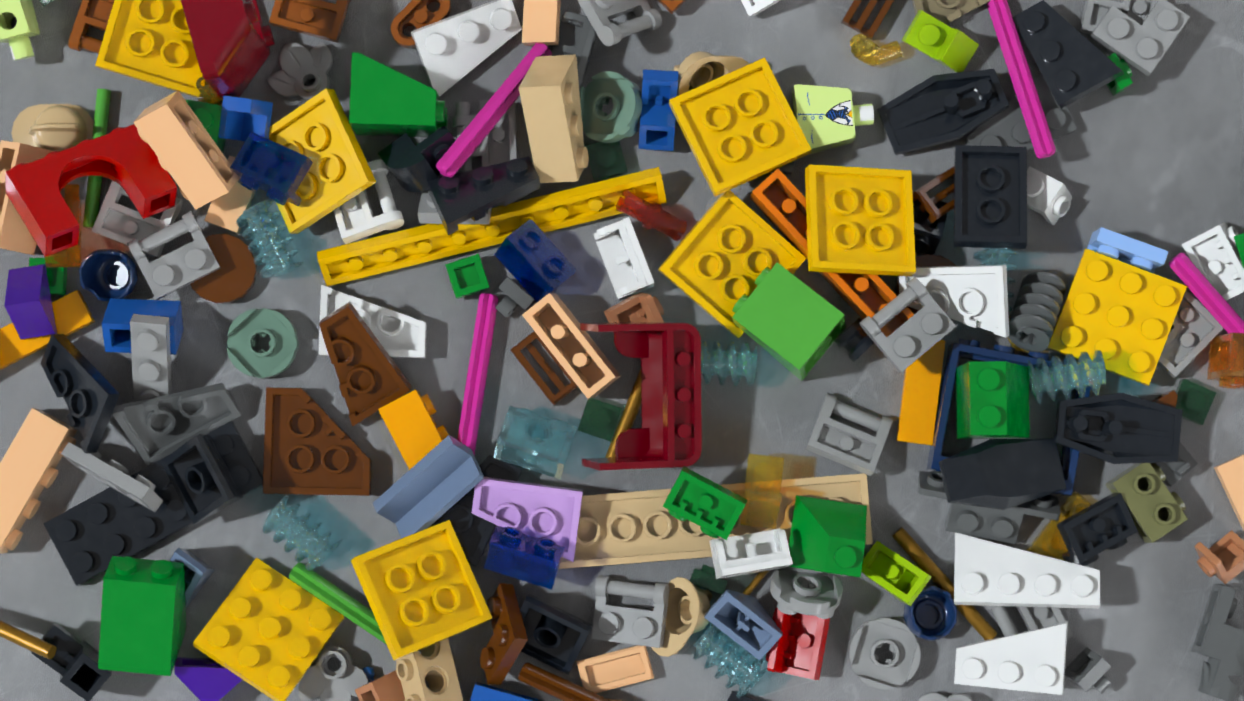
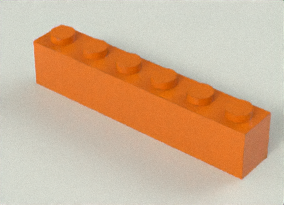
(787, 211)

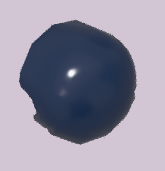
(108, 274)
(931, 614)

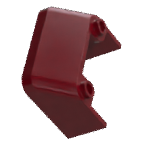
(228, 42)
(669, 396)

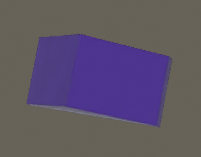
(30, 302)
(205, 677)

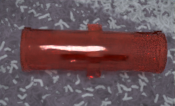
(651, 215)

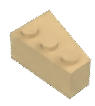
(554, 118)

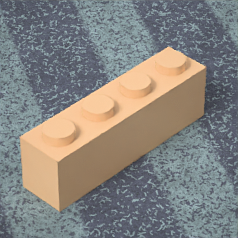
(27, 470)

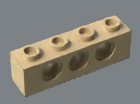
(436, 667)

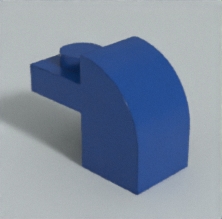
(657, 118)

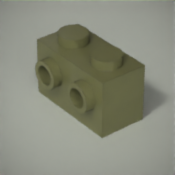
(1149, 500)

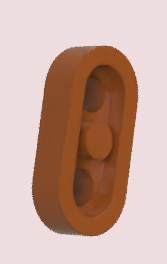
(418, 16)

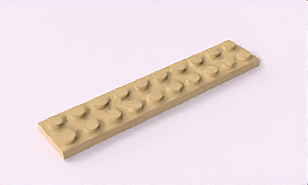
(639, 529)

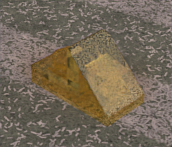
(762, 491)

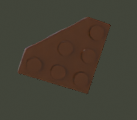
(309, 450)

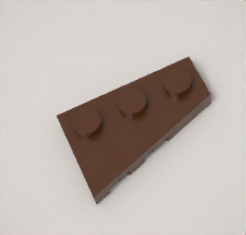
(361, 363)

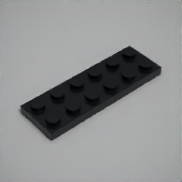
(122, 527)

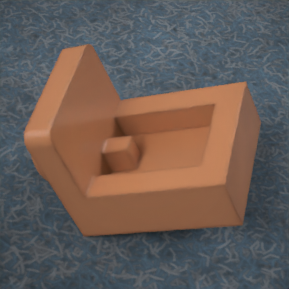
(637, 308)
(1223, 559)

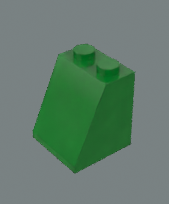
(391, 102)
(992, 400)
(142, 615)

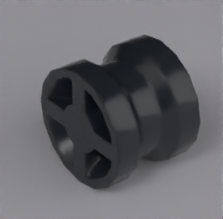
(854, 340)

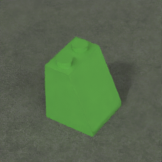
(789, 320)

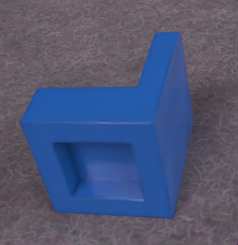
(244, 116)

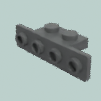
(987, 522)

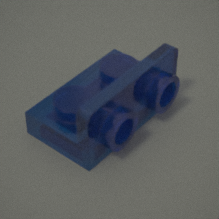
(271, 168)
(534, 260)
(524, 556)

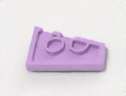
(532, 509)

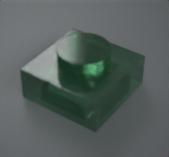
(606, 160)
(1194, 401)
(599, 419)
(707, 579)

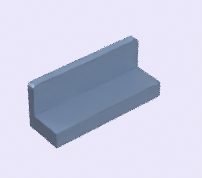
(430, 487)

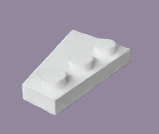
(463, 41)
(967, 294)
(396, 332)
(1016, 662)

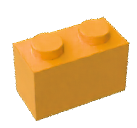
(413, 426)

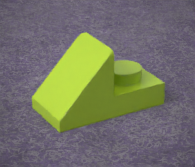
(940, 42)
(894, 573)

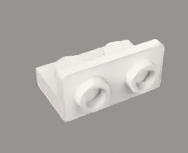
(1218, 259)

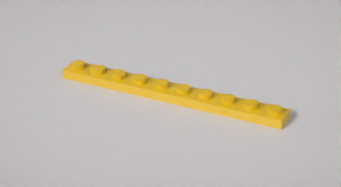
(433, 243)

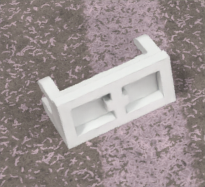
(623, 258)
(750, 553)

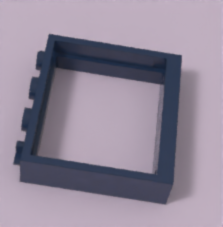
(971, 351)

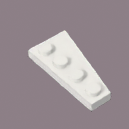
(1010, 576)

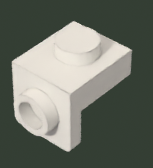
(1047, 196)

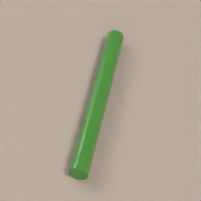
(94, 182)

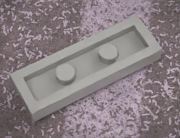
(150, 356)
(114, 476)

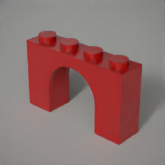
(117, 156)

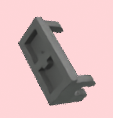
(577, 38)

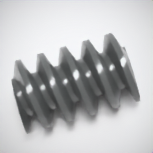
(1036, 311)

